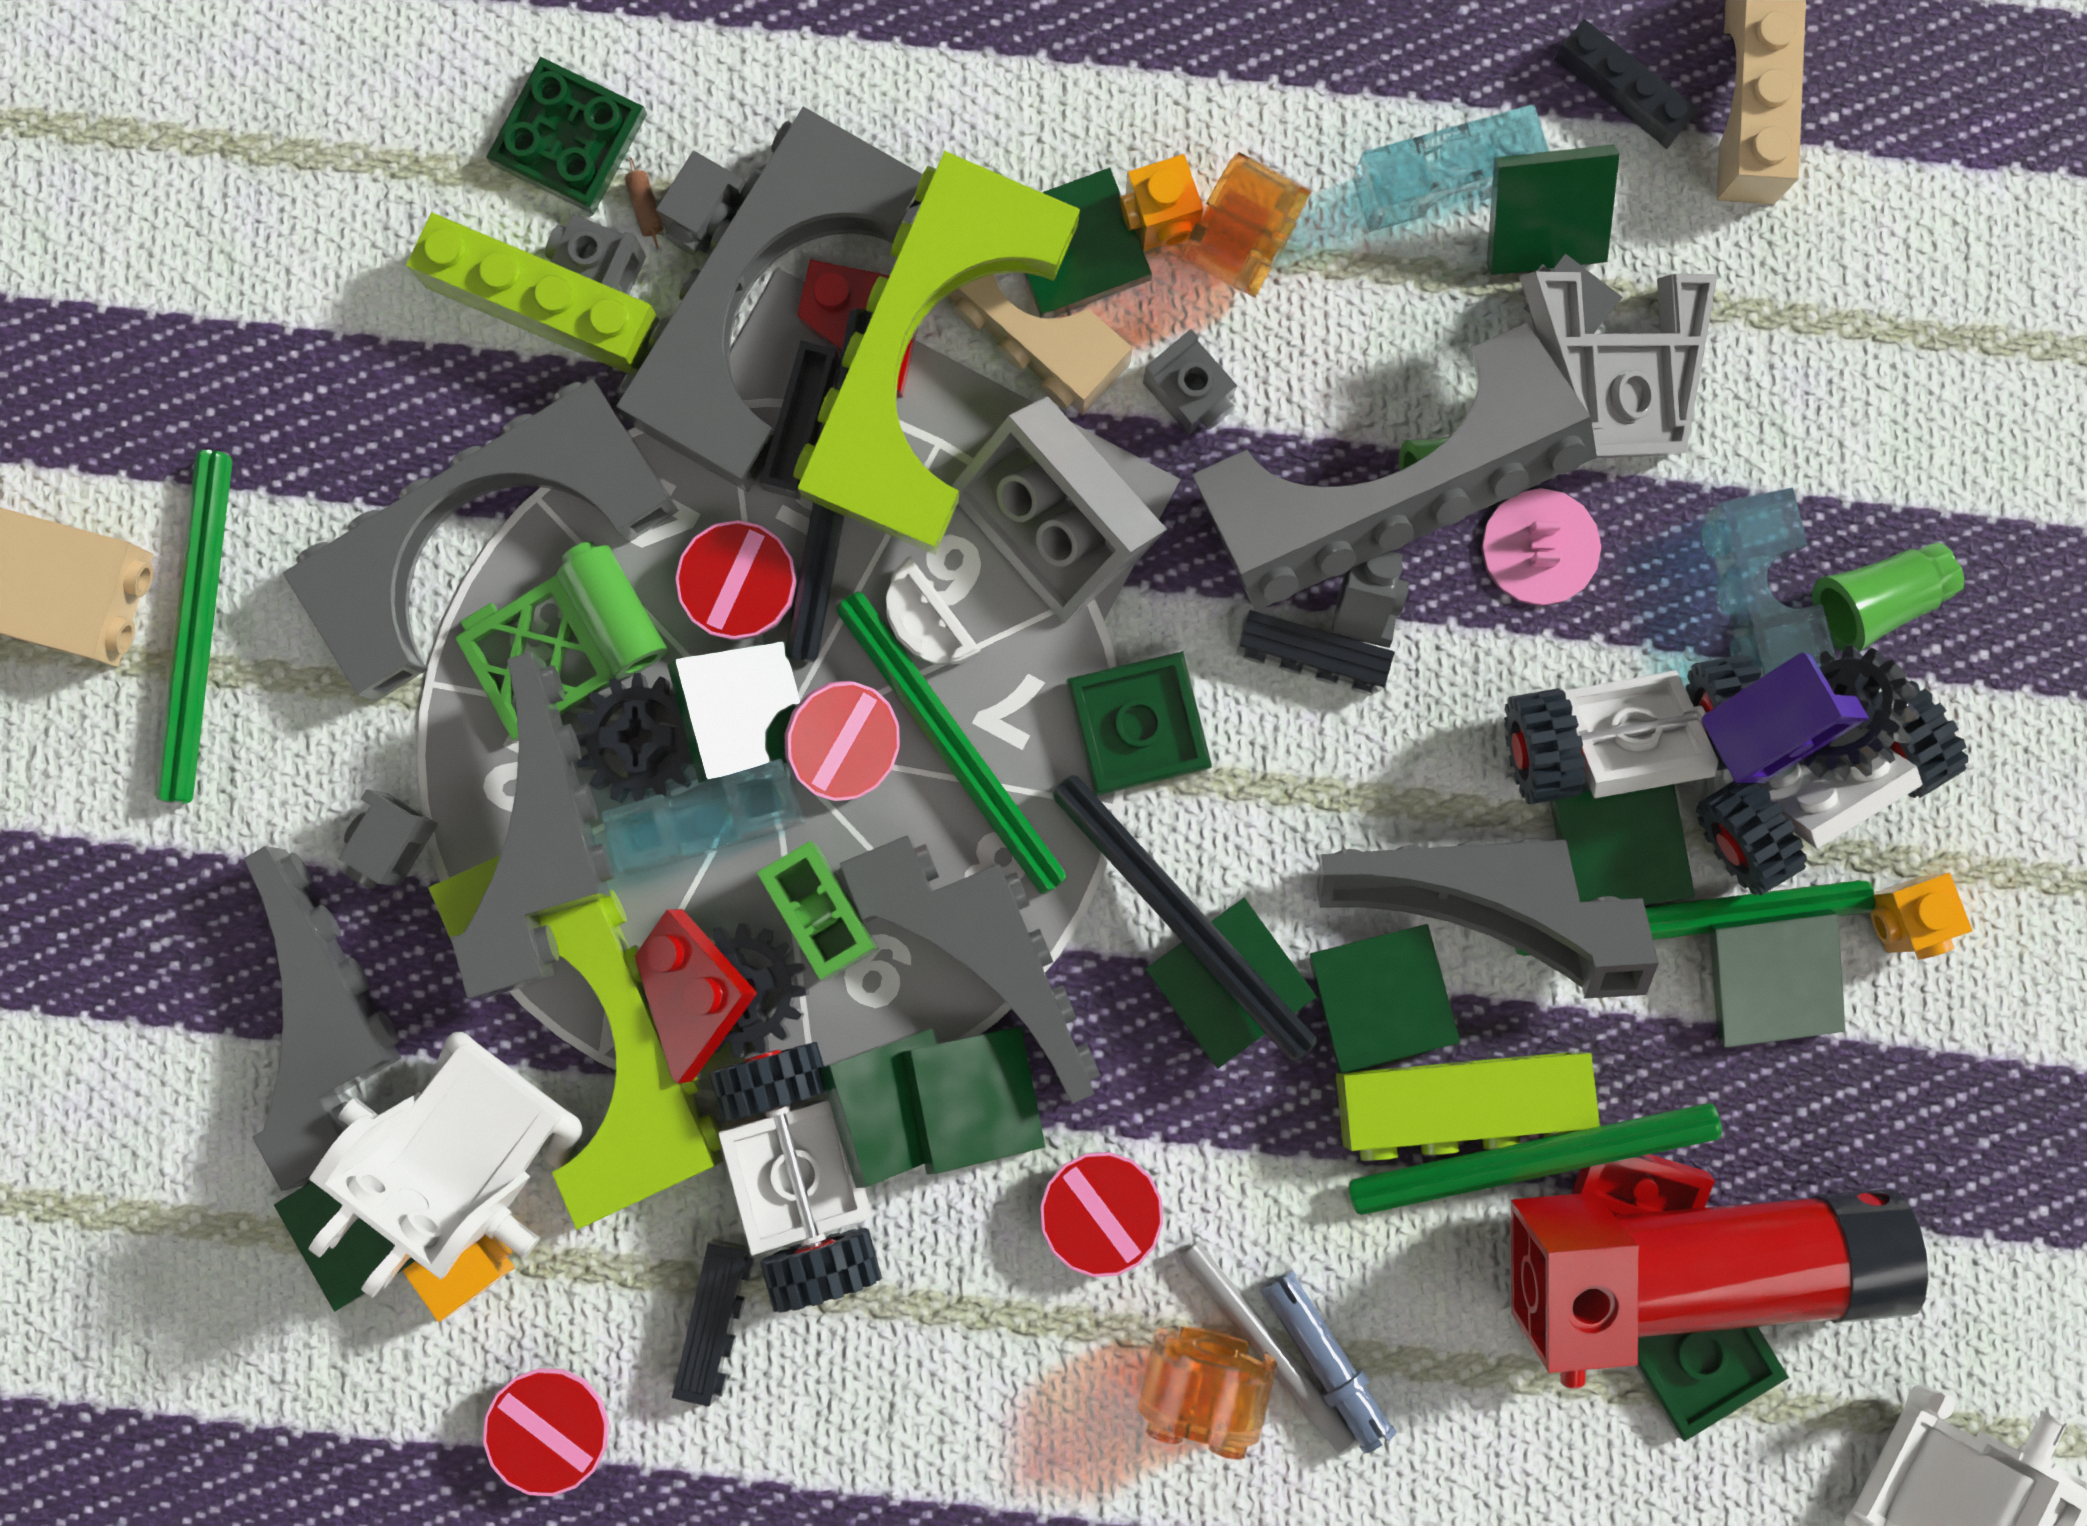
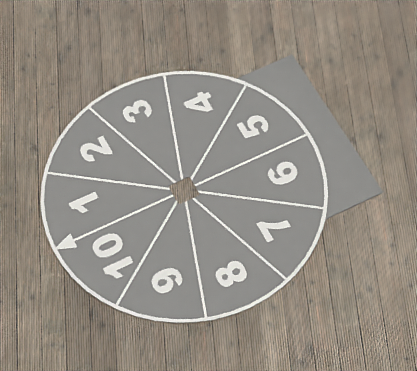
(1005, 701)

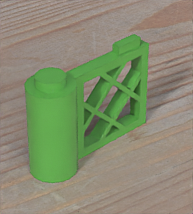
(594, 604)

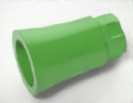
(1886, 594)

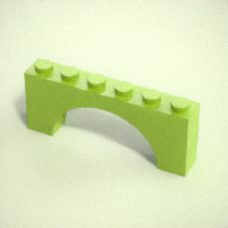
(965, 230)
(653, 1125)

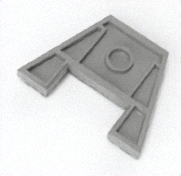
(1630, 384)

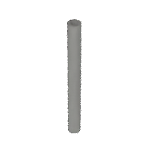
(1262, 1340)

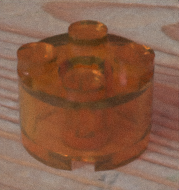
(1246, 224)
(1206, 1391)

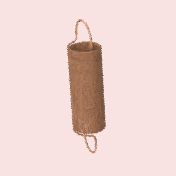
(643, 203)

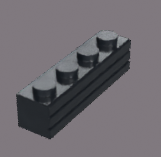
(1625, 83)
(798, 418)
(1315, 651)
(711, 1322)

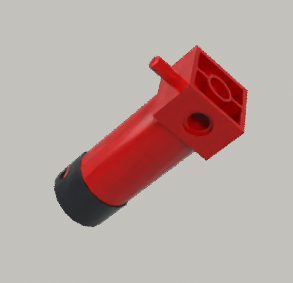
(1602, 1279)

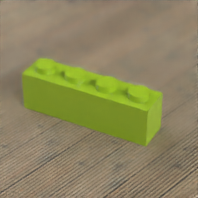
(533, 294)
(1466, 1102)

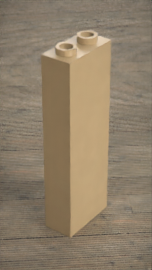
(69, 587)

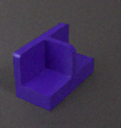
(1780, 720)

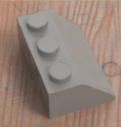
(1055, 508)

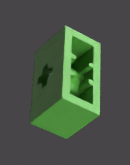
(818, 910)

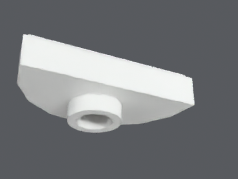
(924, 620)

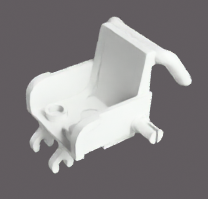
(443, 1162)
(1951, 1478)

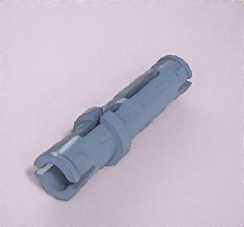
(1341, 1382)

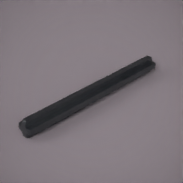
(820, 547)
(1185, 919)

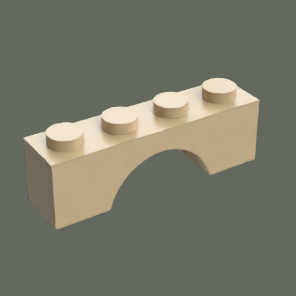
(1764, 123)
(1071, 354)

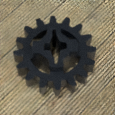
(1864, 678)
(614, 740)
(768, 979)

